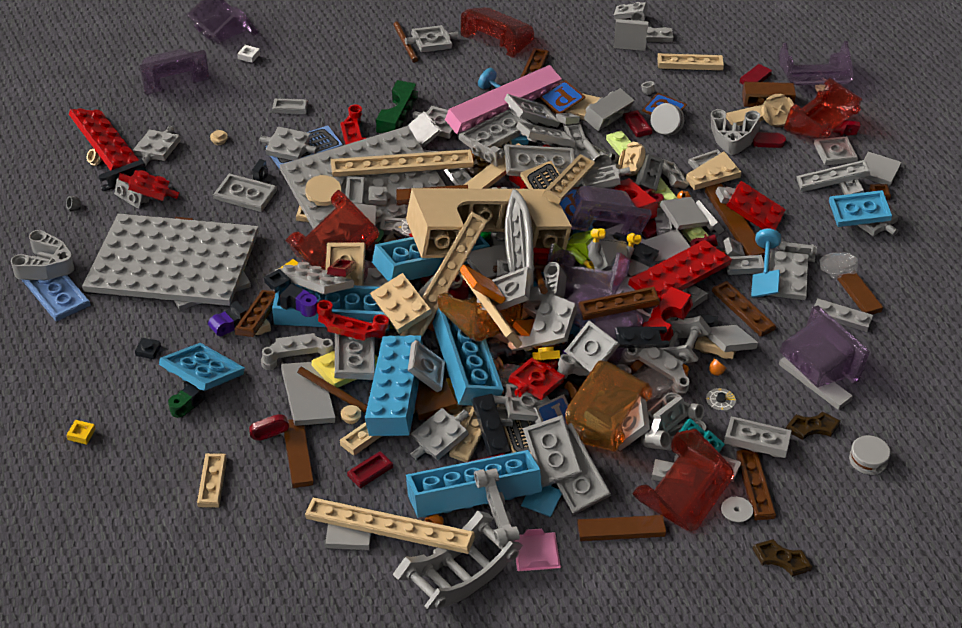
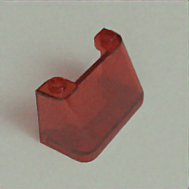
(512, 33)
(824, 112)

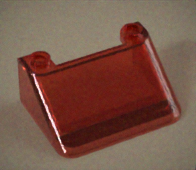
(342, 225)
(690, 484)

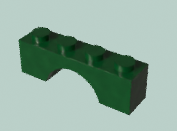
(403, 96)

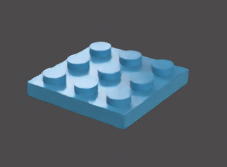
(201, 366)

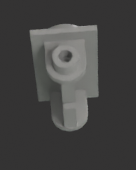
(486, 151)
(131, 197)
(663, 223)
(811, 250)

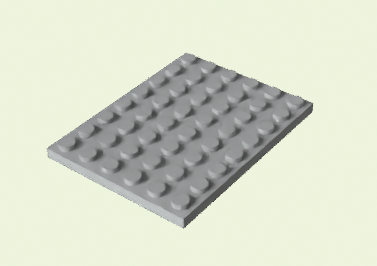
(394, 142)
(172, 259)

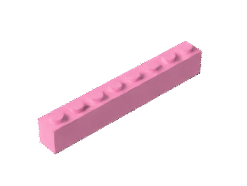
(492, 103)

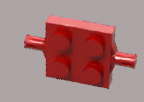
(148, 185)
(536, 378)

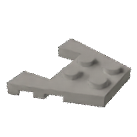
(551, 322)

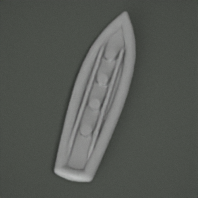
(518, 234)

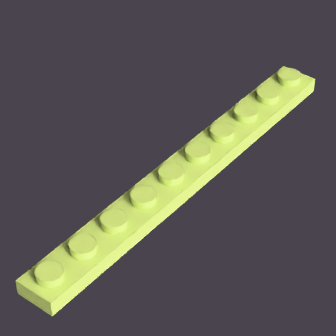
(619, 142)

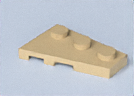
(713, 172)

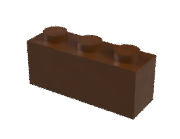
(757, 92)

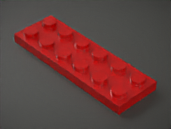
(103, 137)
(682, 269)

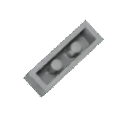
(608, 109)

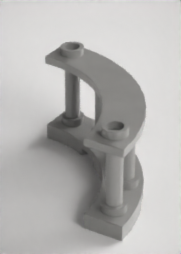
(687, 328)
(416, 567)

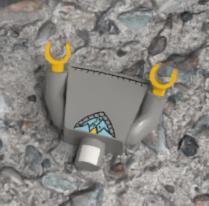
(603, 251)

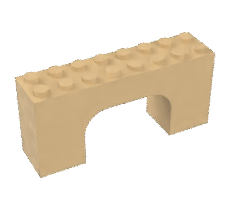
(440, 213)

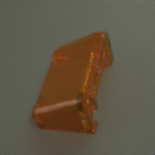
(473, 320)
(604, 405)

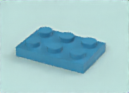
(860, 208)

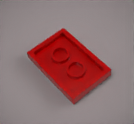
(755, 207)

